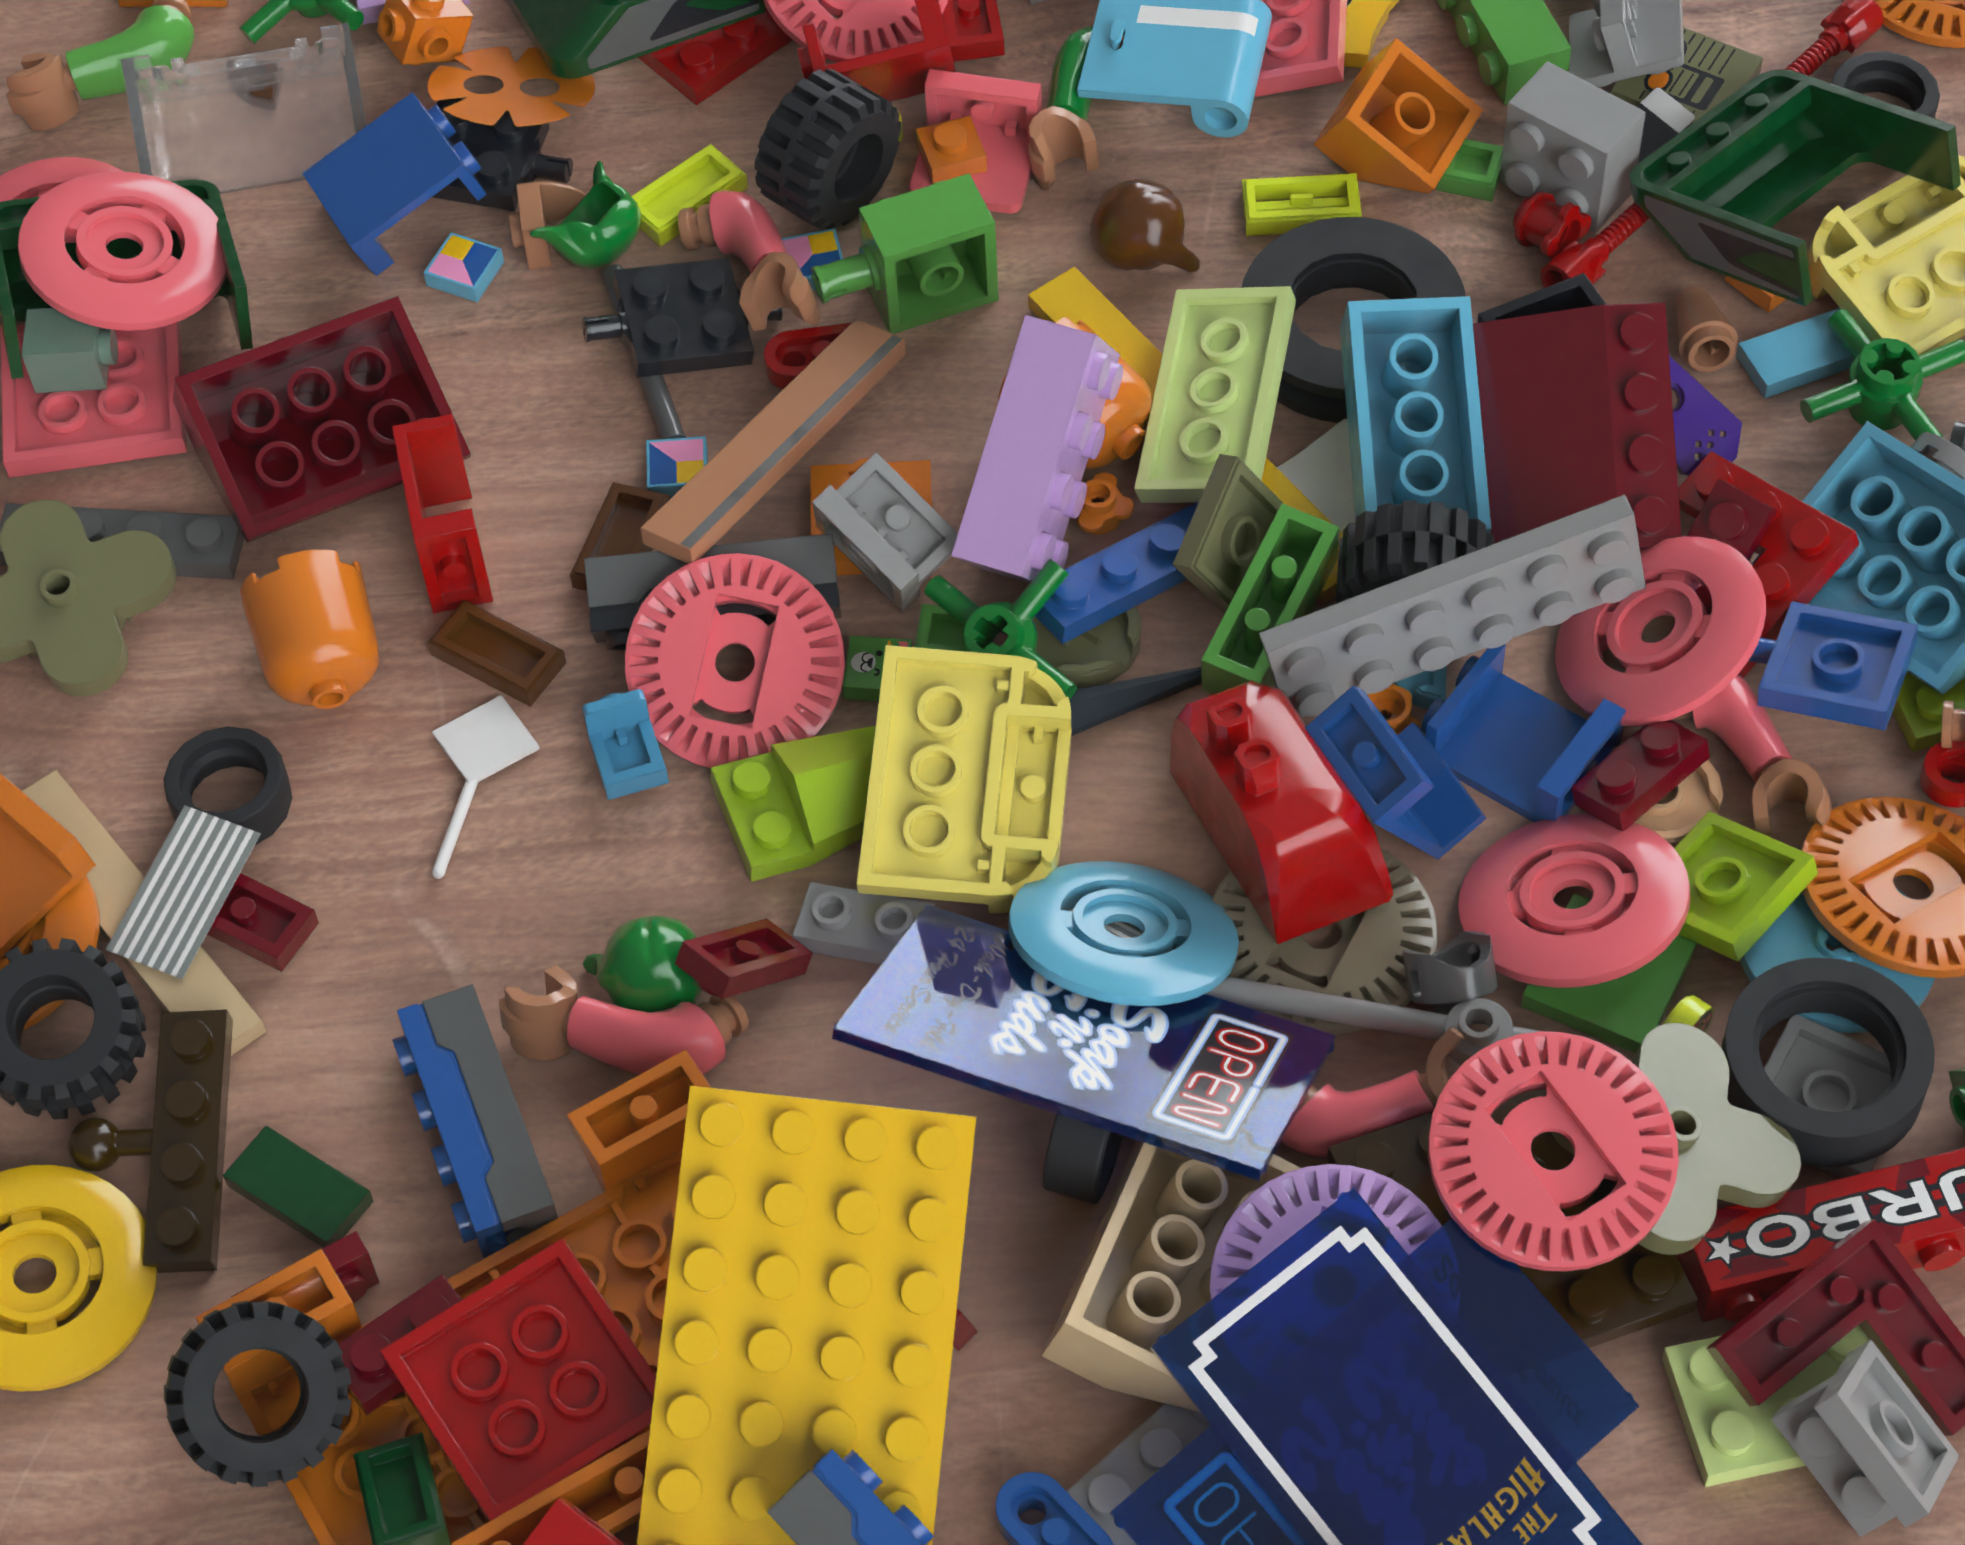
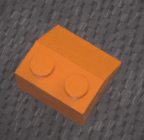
(1398, 122)

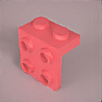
(1002, 120)

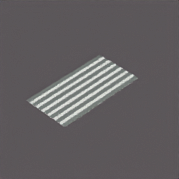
(183, 892)

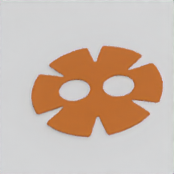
(524, 109)

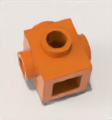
(424, 29)

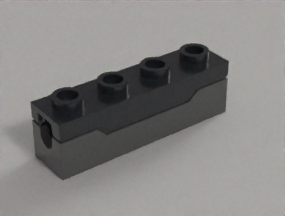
(623, 582)

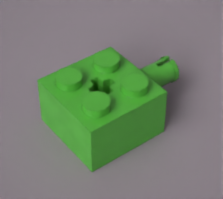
(920, 256)

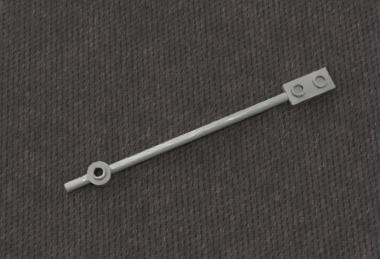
(869, 927)

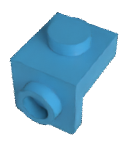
(624, 744)

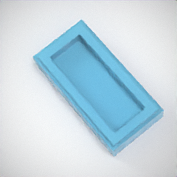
(1793, 355)

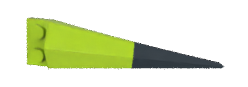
(813, 791)

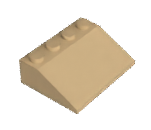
(1148, 1270)

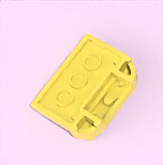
(1897, 262)
(964, 777)

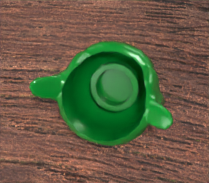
(598, 227)
(640, 965)

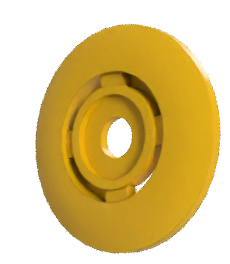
(87, 1235)

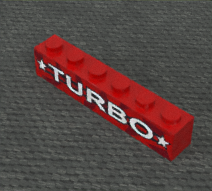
(1761, 1249)

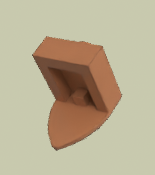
(539, 205)

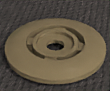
(1360, 966)

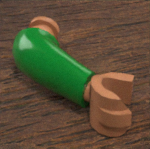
(1063, 127)

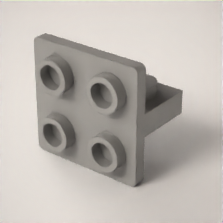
(1626, 40)

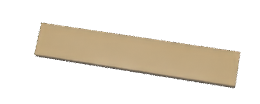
(115, 886)

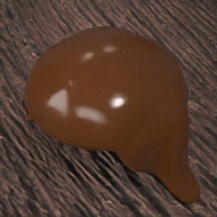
(1141, 228)

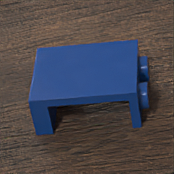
(390, 173)
(1517, 741)
(1395, 776)

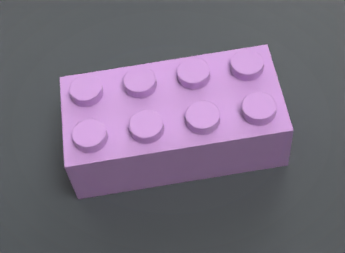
(1038, 450)

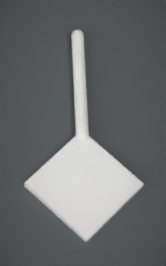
(479, 747)

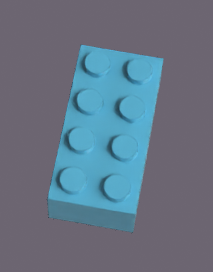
(1414, 404)

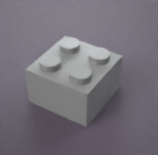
(1571, 143)

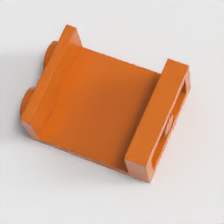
(36, 863)

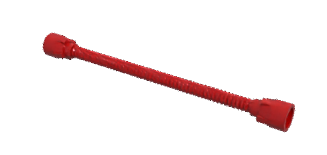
(1843, 30)

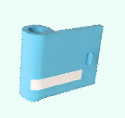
(1180, 55)

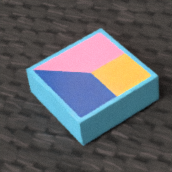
(813, 250)
(464, 267)
(674, 462)

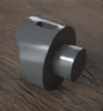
(1454, 973)

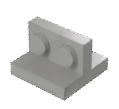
(885, 530)
(1869, 1442)

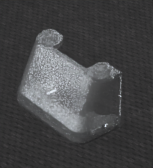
(212, 129)

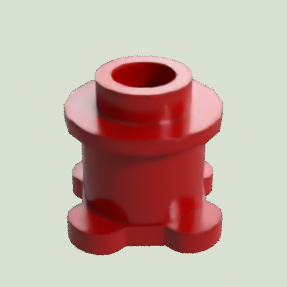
(1548, 224)

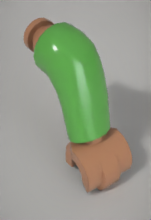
(47, 86)

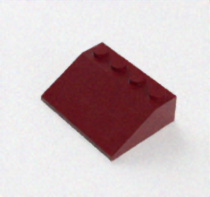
(310, 417)
(1578, 417)

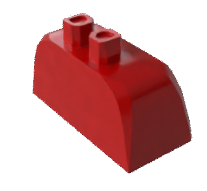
(1277, 810)

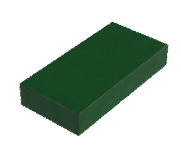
(298, 1188)
(401, 1494)

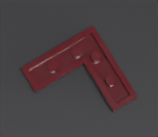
(1852, 1285)

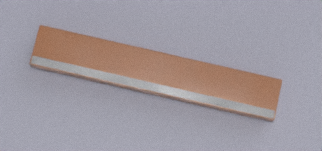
(773, 442)

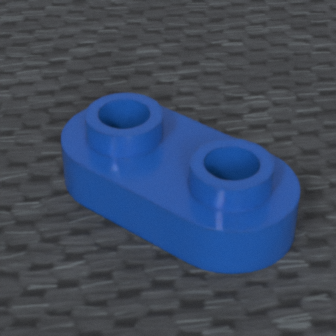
(1064, 1518)

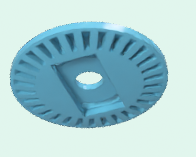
(1137, 971)

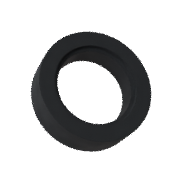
(1857, 995)

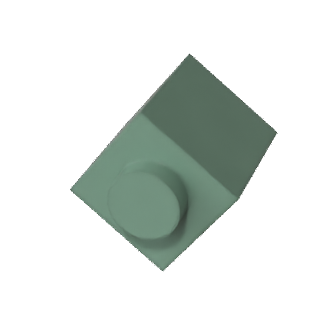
(66, 352)

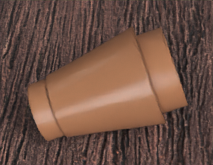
(1703, 331)

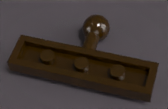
(183, 1143)

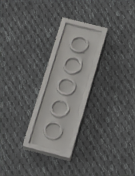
(1457, 607)

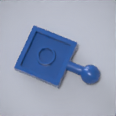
(1835, 665)

